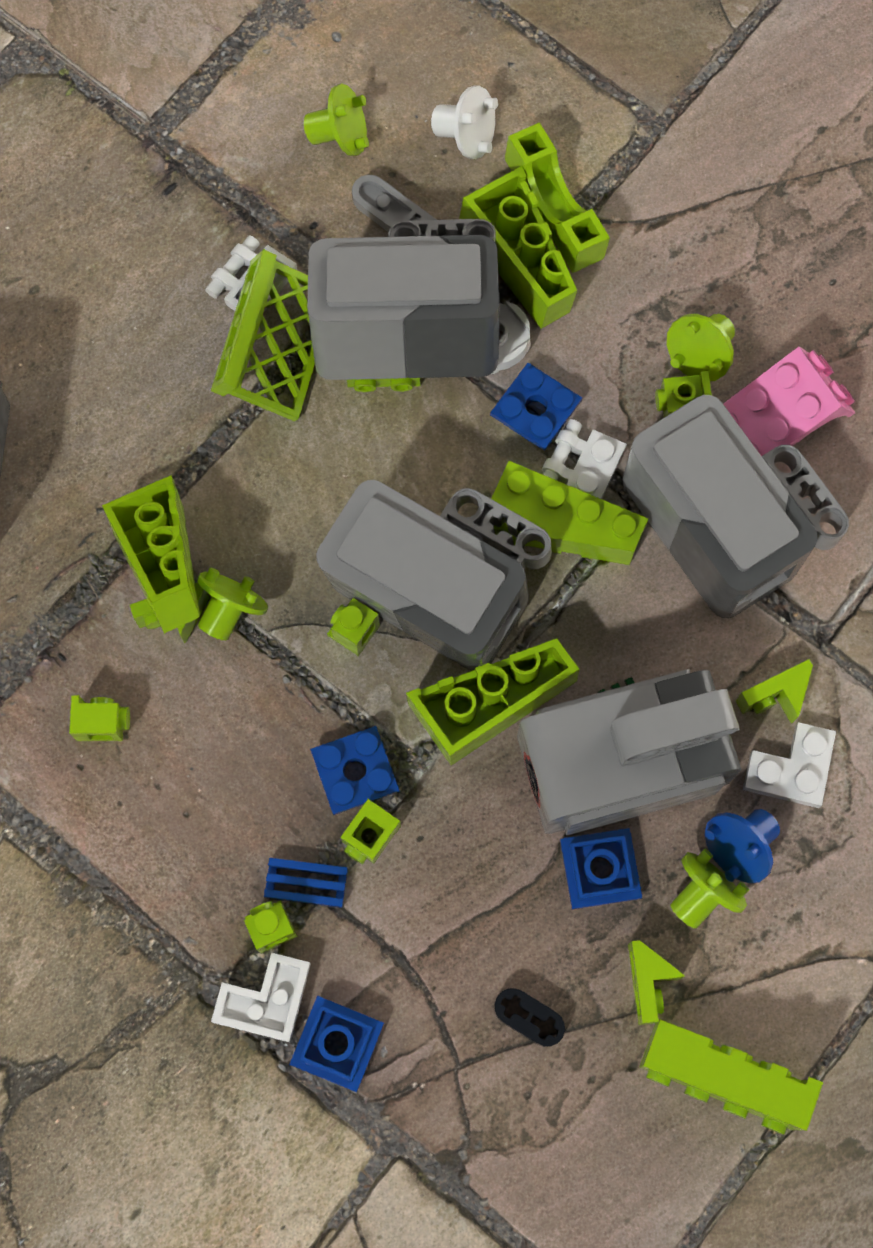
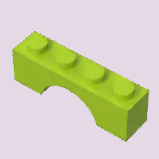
(573, 229)

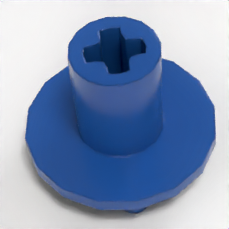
(742, 844)

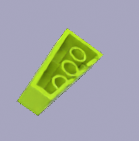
(524, 246)
(570, 516)
(156, 545)
(484, 702)
(730, 1077)

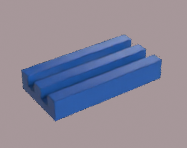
(272, 878)

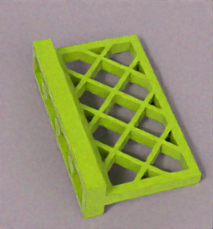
(243, 334)

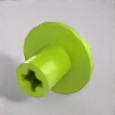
(340, 121)
(701, 344)
(227, 603)
(706, 891)

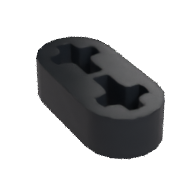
(535, 1009)

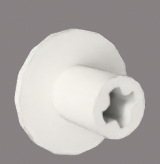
(468, 122)

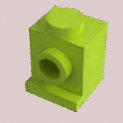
(669, 398)
(354, 626)
(98, 719)
(369, 818)
(269, 926)

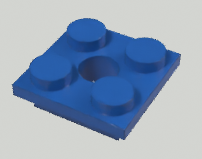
(536, 386)
(358, 747)
(584, 887)
(348, 1067)

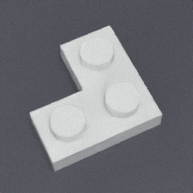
(801, 776)
(271, 1010)

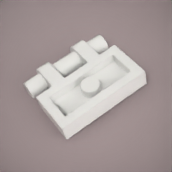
(242, 254)
(596, 461)

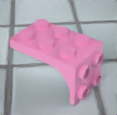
(789, 401)

